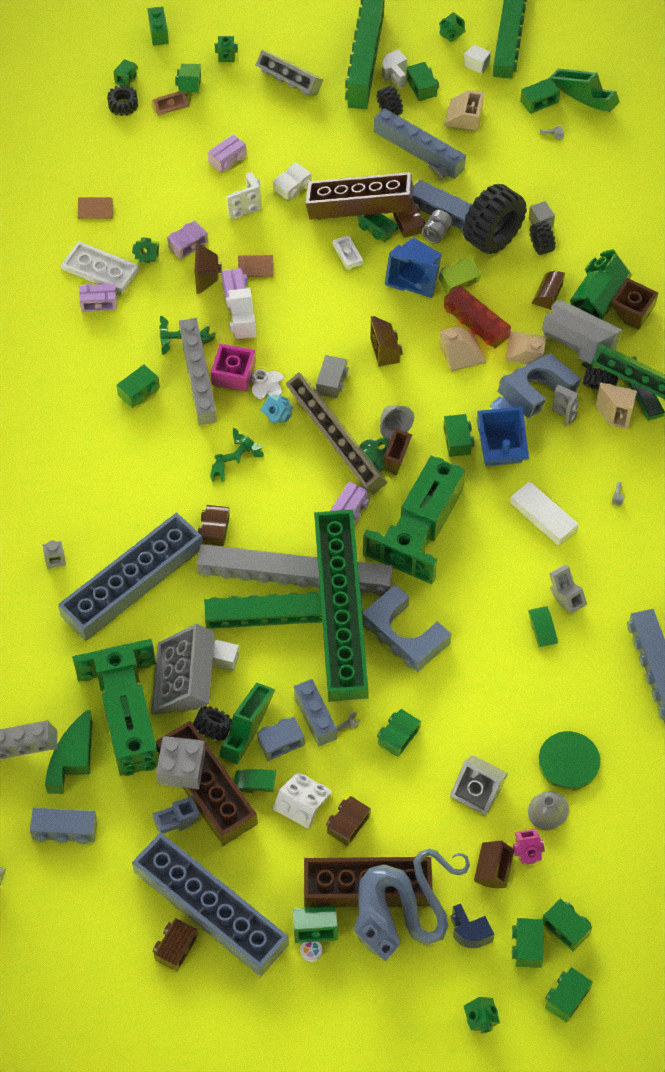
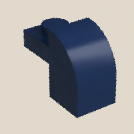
(473, 933)

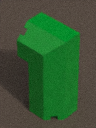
(600, 284)

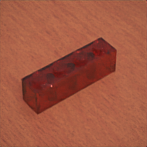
(477, 317)

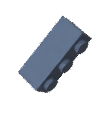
(315, 712)
(63, 825)

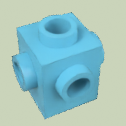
(277, 409)

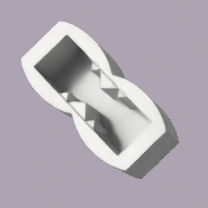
(292, 181)

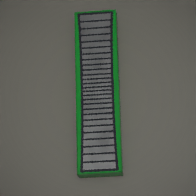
(648, 402)

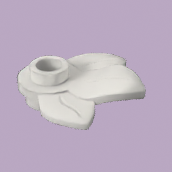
(268, 384)

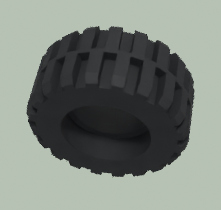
(494, 218)

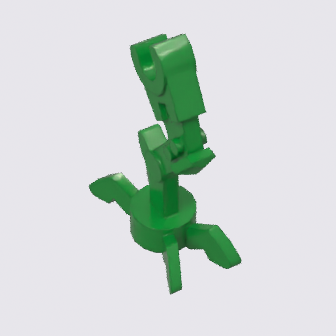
(165, 335)
(245, 444)

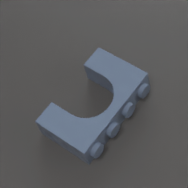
(546, 370)
(414, 651)

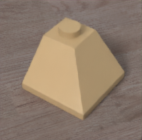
(525, 347)
(460, 348)

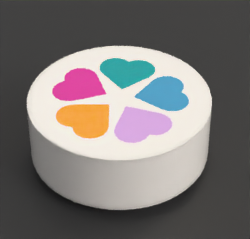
(311, 951)

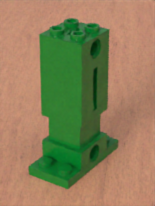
(420, 521)
(124, 701)

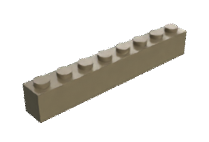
(336, 433)

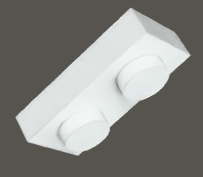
(347, 252)

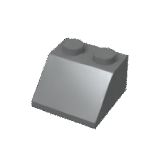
(478, 784)

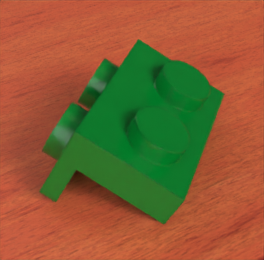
(378, 226)

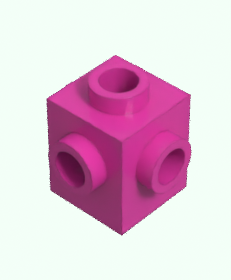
(528, 846)

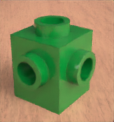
(452, 27)
(226, 48)
(152, 250)
(481, 1014)

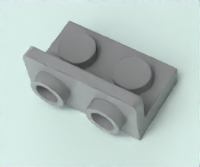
(565, 403)

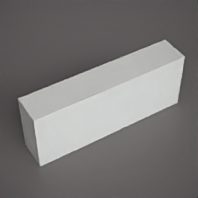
(544, 513)

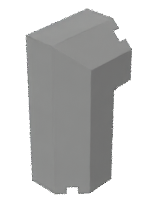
(579, 330)

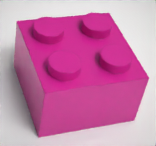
(233, 367)

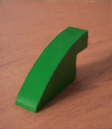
(585, 88)
(246, 723)
(71, 755)

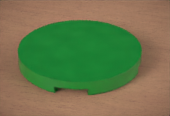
(569, 760)

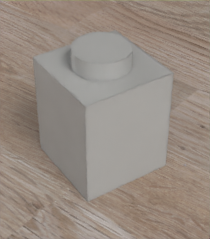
(541, 212)

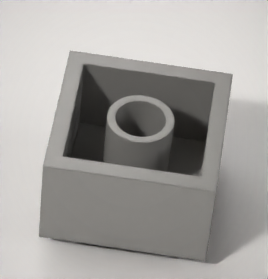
(180, 762)

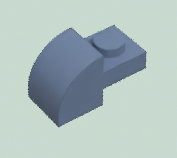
(179, 816)

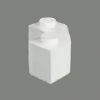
(242, 313)

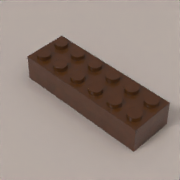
(360, 196)
(218, 796)
(338, 879)

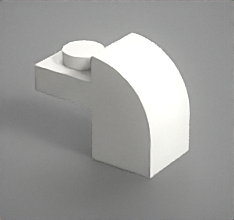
(394, 67)

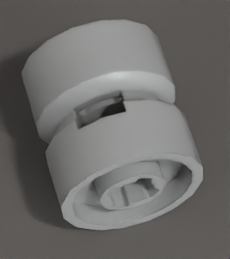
(437, 226)

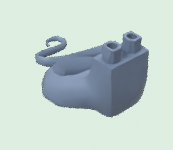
(375, 923)

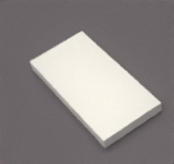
(100, 266)

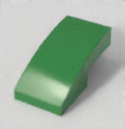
(543, 626)
(255, 779)

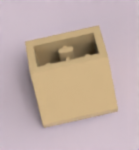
(465, 110)
(616, 404)

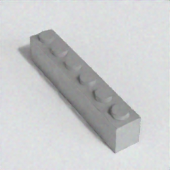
(197, 371)

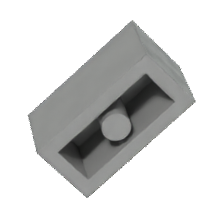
(331, 376)

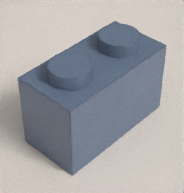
(280, 738)

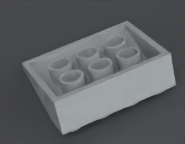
(183, 671)

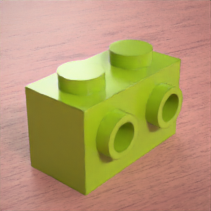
(462, 273)

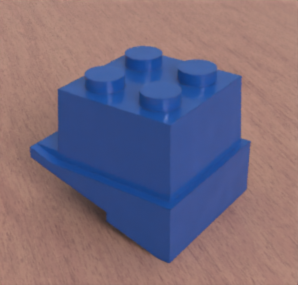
(413, 268)
(502, 436)

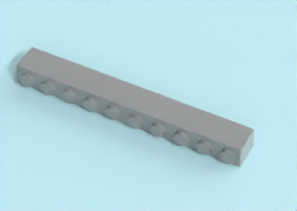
(282, 568)

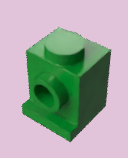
(125, 73)

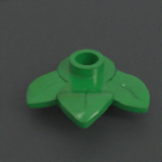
(375, 454)

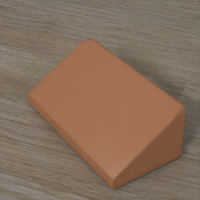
(170, 102)
(95, 208)
(256, 265)

